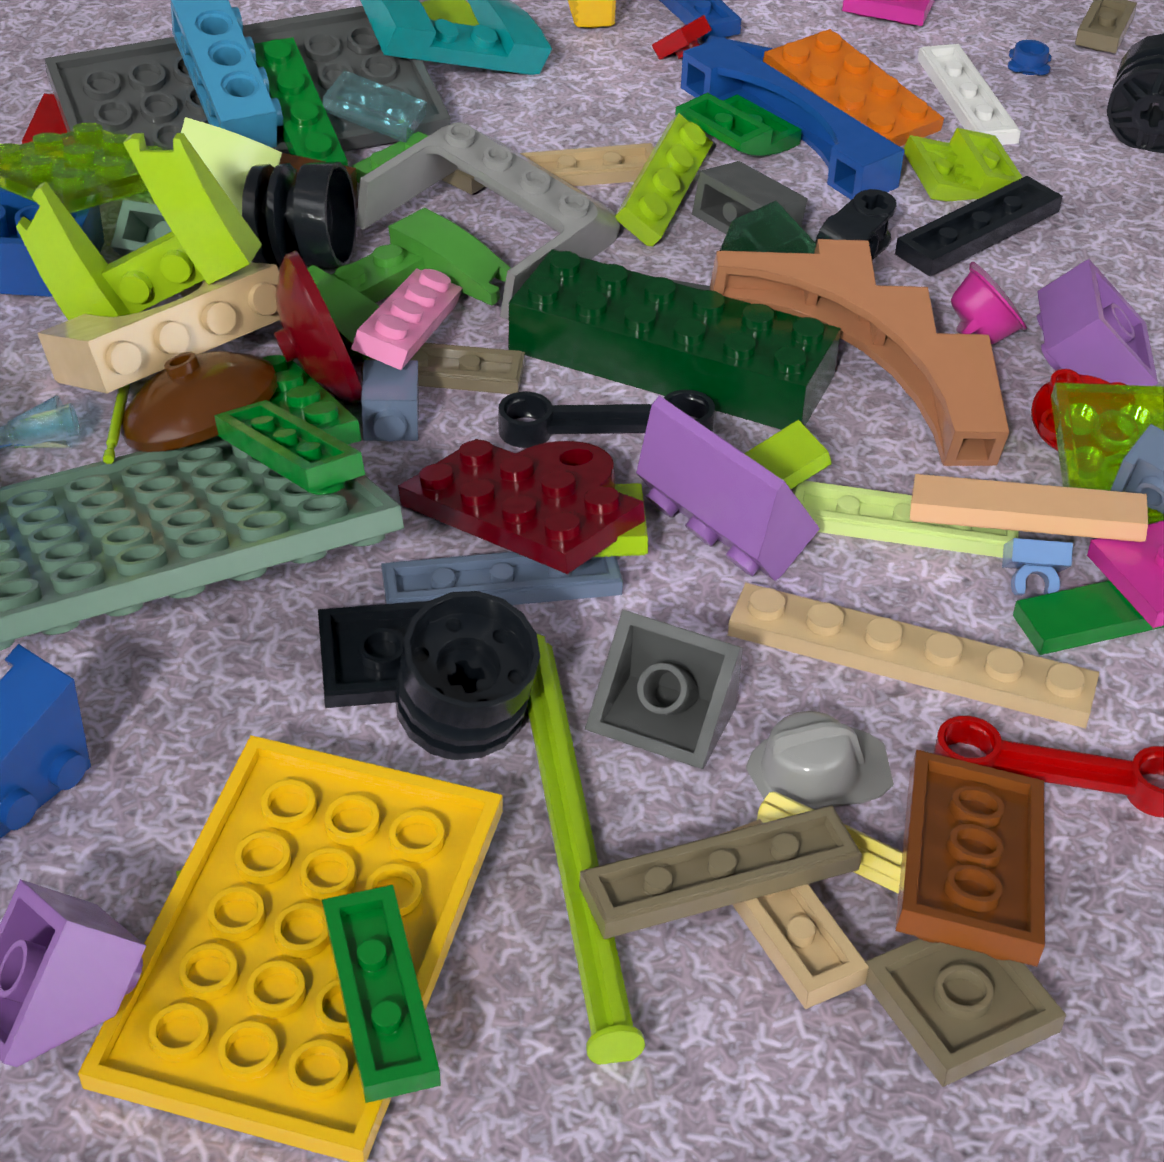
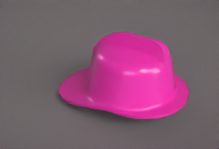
(985, 307)

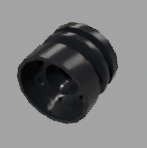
(1134, 94)
(302, 213)
(466, 675)

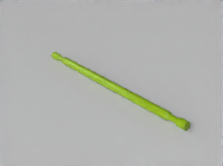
(116, 423)

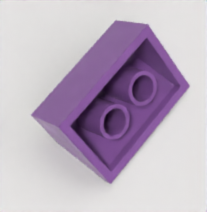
(722, 493)

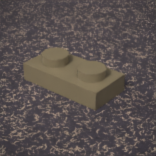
(1105, 24)

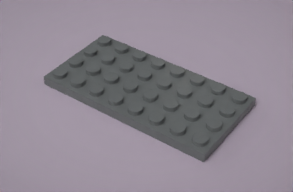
(151, 93)

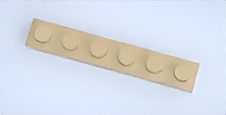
(915, 654)

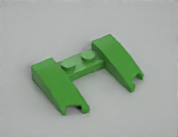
(418, 242)

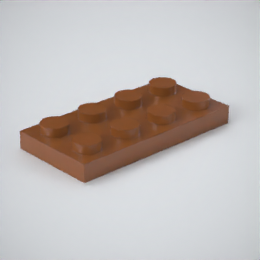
(973, 859)

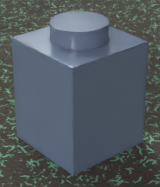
(390, 402)

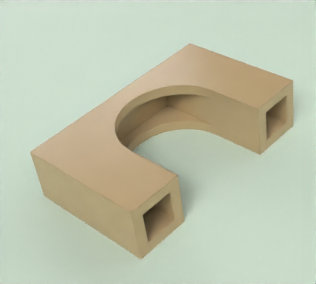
(119, 350)

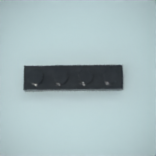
(978, 225)

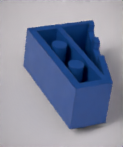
(39, 737)

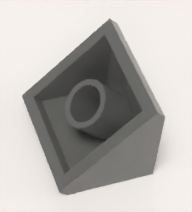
(666, 689)

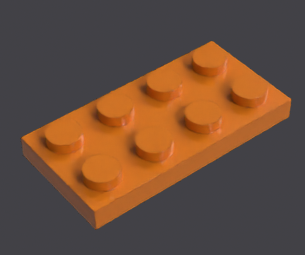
(855, 86)

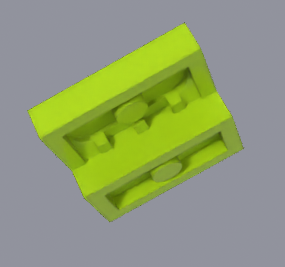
(962, 169)

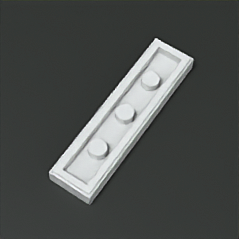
(967, 92)

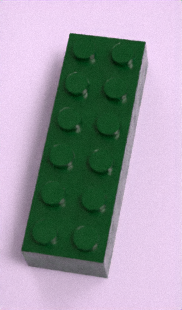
(673, 338)

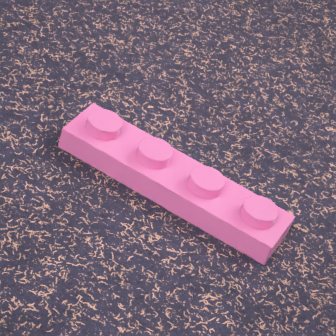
(407, 318)

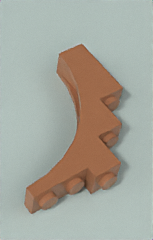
(943, 373)

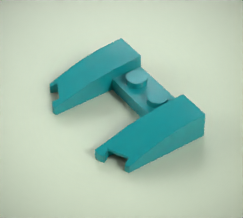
(502, 41)

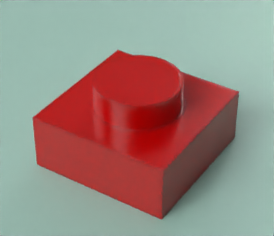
(682, 38)

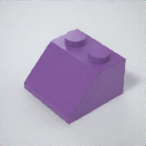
(1094, 329)
(59, 970)

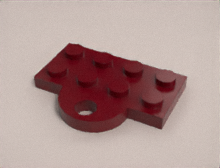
(541, 503)

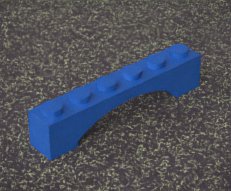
(852, 151)

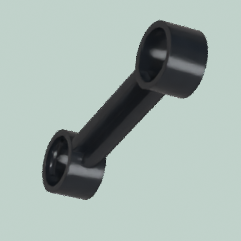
(587, 418)

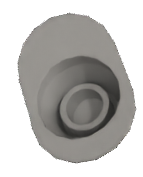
(820, 762)

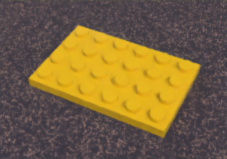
(239, 973)

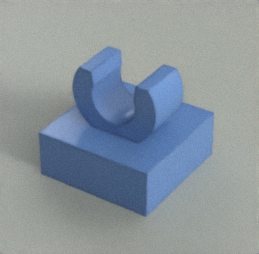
(1038, 558)

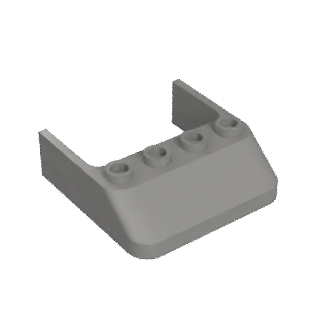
(583, 222)

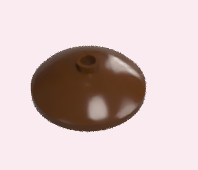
(181, 400)

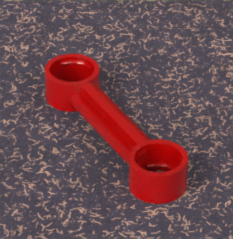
(1059, 765)

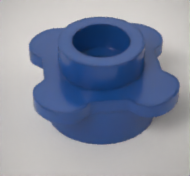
(1030, 58)

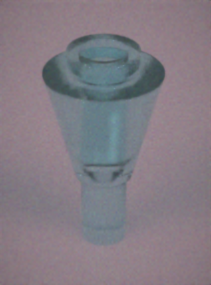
(43, 426)

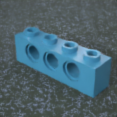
(225, 69)

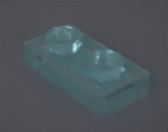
(374, 106)

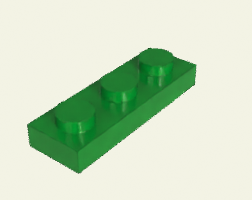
(380, 994)

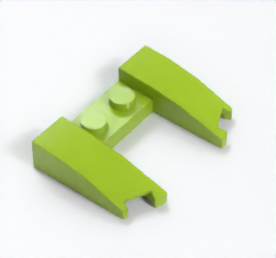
(205, 240)

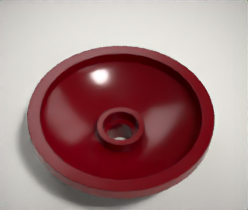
(311, 332)

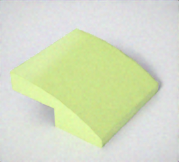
(228, 155)

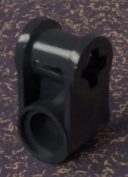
(863, 219)

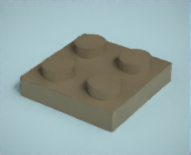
(961, 1005)

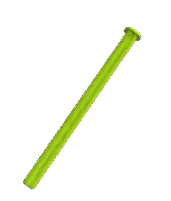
(598, 962)

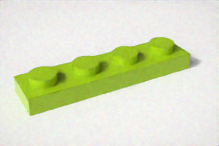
(664, 180)

